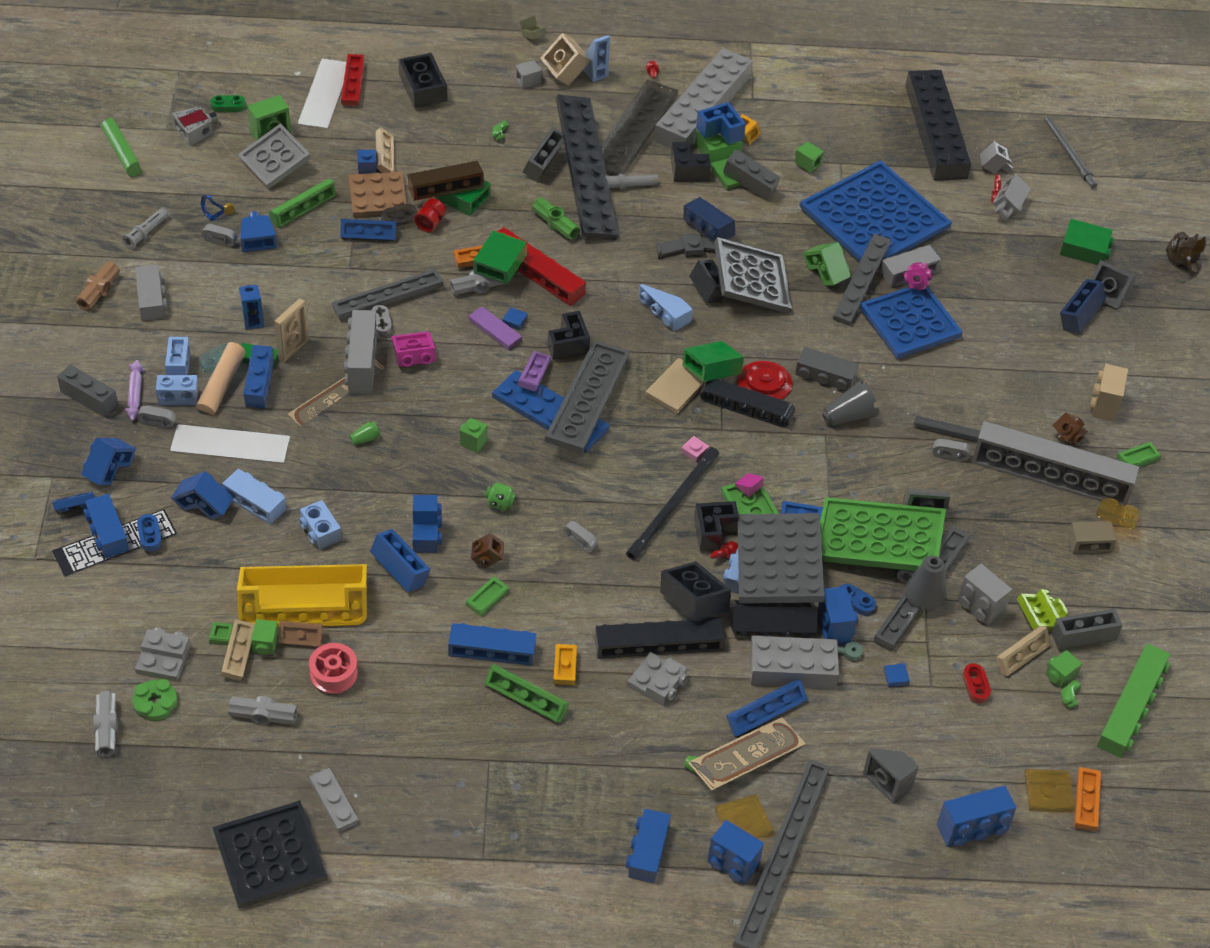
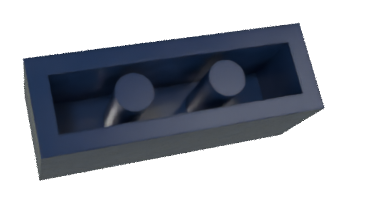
(709, 219)
(1082, 305)

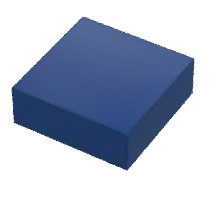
(515, 318)
(896, 675)

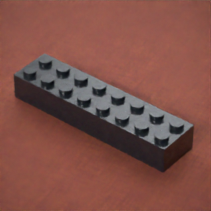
(937, 125)

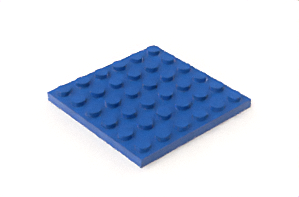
(875, 204)

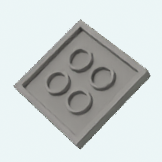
(274, 156)

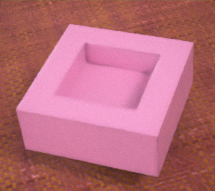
(694, 449)

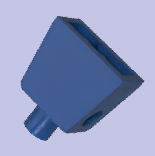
(257, 233)
(251, 300)

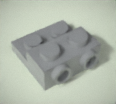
(163, 654)
(658, 678)

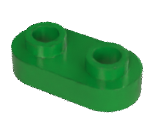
(228, 103)

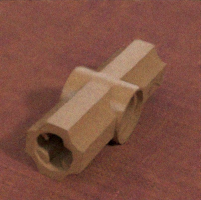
(97, 286)

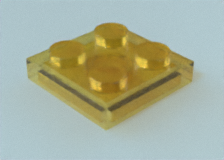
(1117, 513)

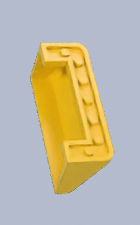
(303, 594)

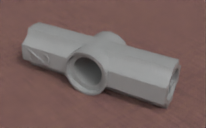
(472, 283)
(262, 710)
(105, 724)

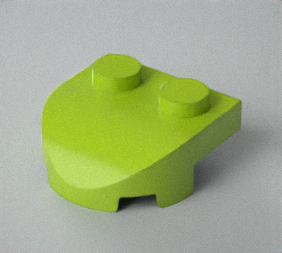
(1041, 609)

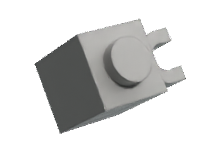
(995, 158)

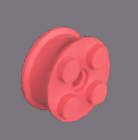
(333, 668)

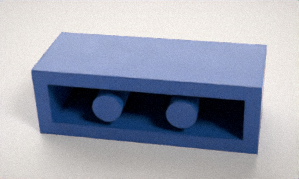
(258, 376)
(105, 526)
(400, 560)
(648, 845)

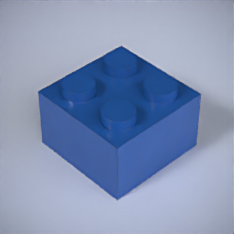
(837, 615)
(735, 852)

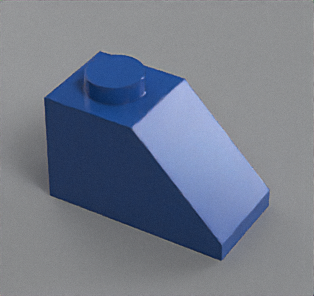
(366, 161)

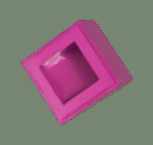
(750, 484)

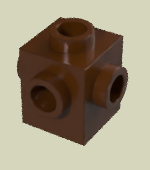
(1070, 429)
(487, 550)

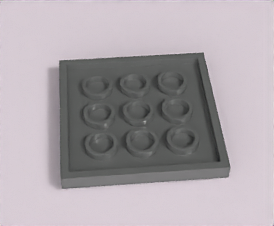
(752, 275)

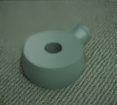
(852, 651)

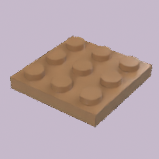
(376, 192)

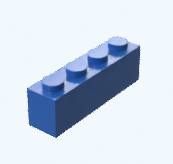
(492, 644)

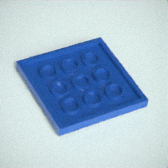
(910, 320)

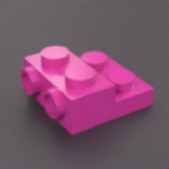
(413, 349)

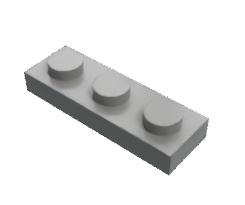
(333, 800)

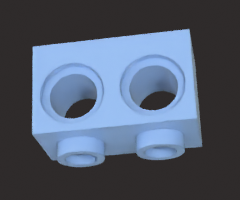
(177, 356)
(177, 390)
(320, 524)

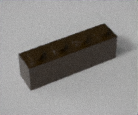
(445, 180)

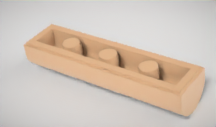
(221, 378)

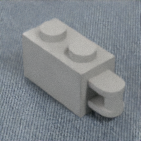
(1011, 197)

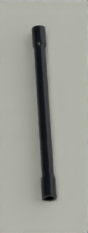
(640, 544)

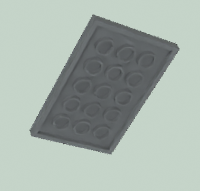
(780, 558)

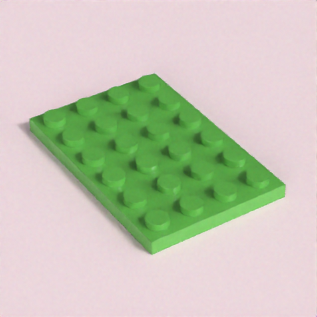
(880, 533)

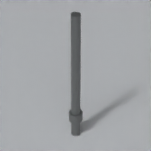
(1085, 172)

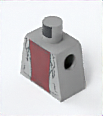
(194, 124)

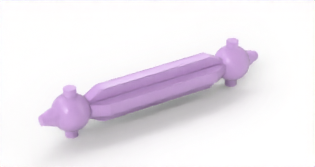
(134, 390)

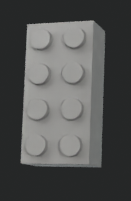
(361, 352)
(785, 659)

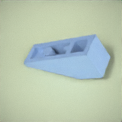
(599, 56)

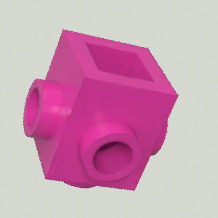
(920, 270)

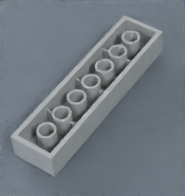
(712, 87)
(1054, 464)

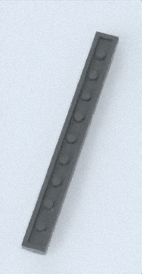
(781, 856)

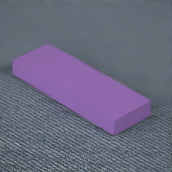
(495, 328)
(534, 371)

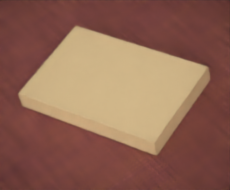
(291, 330)
(675, 387)

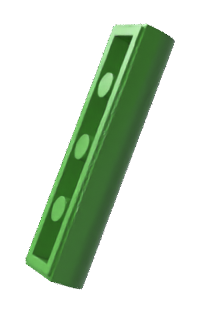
(121, 147)
(302, 203)
(526, 693)

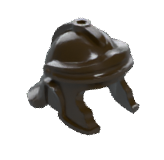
(1186, 251)

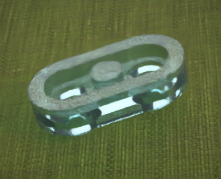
(211, 357)

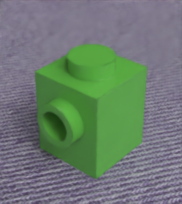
(809, 157)
(473, 435)
(264, 637)
(1063, 668)

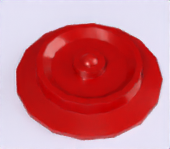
(766, 378)

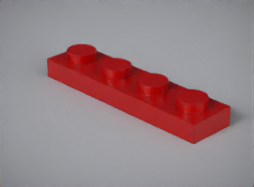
(352, 79)

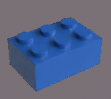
(976, 816)

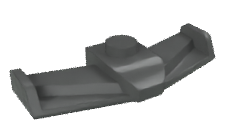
(690, 243)

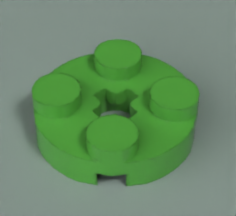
(149, 690)

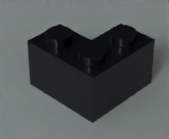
(688, 166)
(571, 338)
(712, 521)

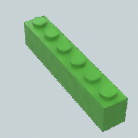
(1133, 701)

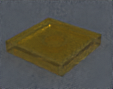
(1049, 790)
(746, 814)

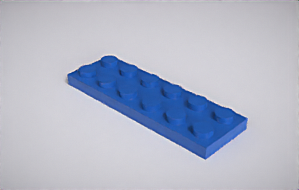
(539, 405)

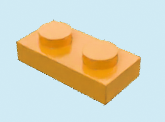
(565, 664)

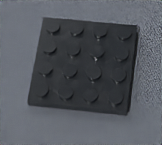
(269, 854)

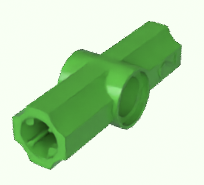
(556, 219)

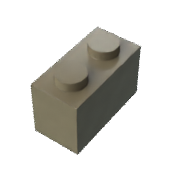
(1091, 537)

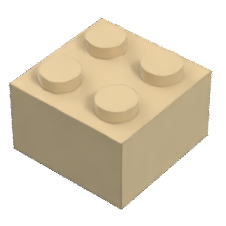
(565, 59)
(1108, 392)

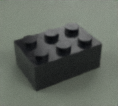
(422, 80)
(695, 591)

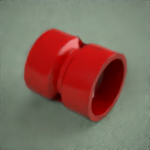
(430, 215)

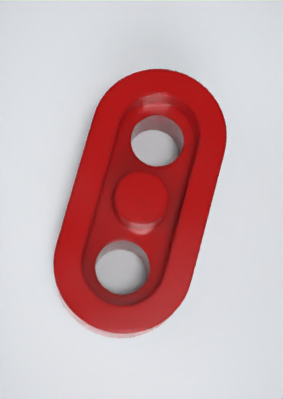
(976, 685)

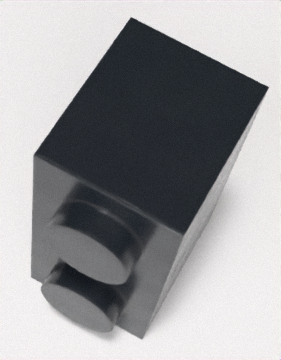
(707, 280)

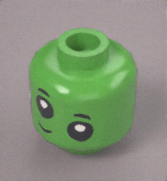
(500, 496)

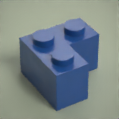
(721, 120)
(105, 458)
(203, 493)
(426, 521)

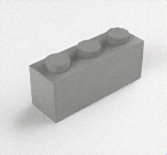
(895, 267)
(150, 292)

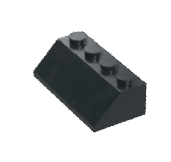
(773, 617)

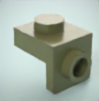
(531, 29)

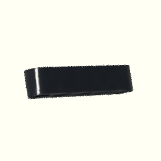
(747, 402)

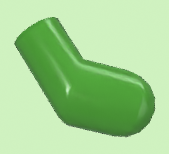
(498, 129)
(1068, 694)

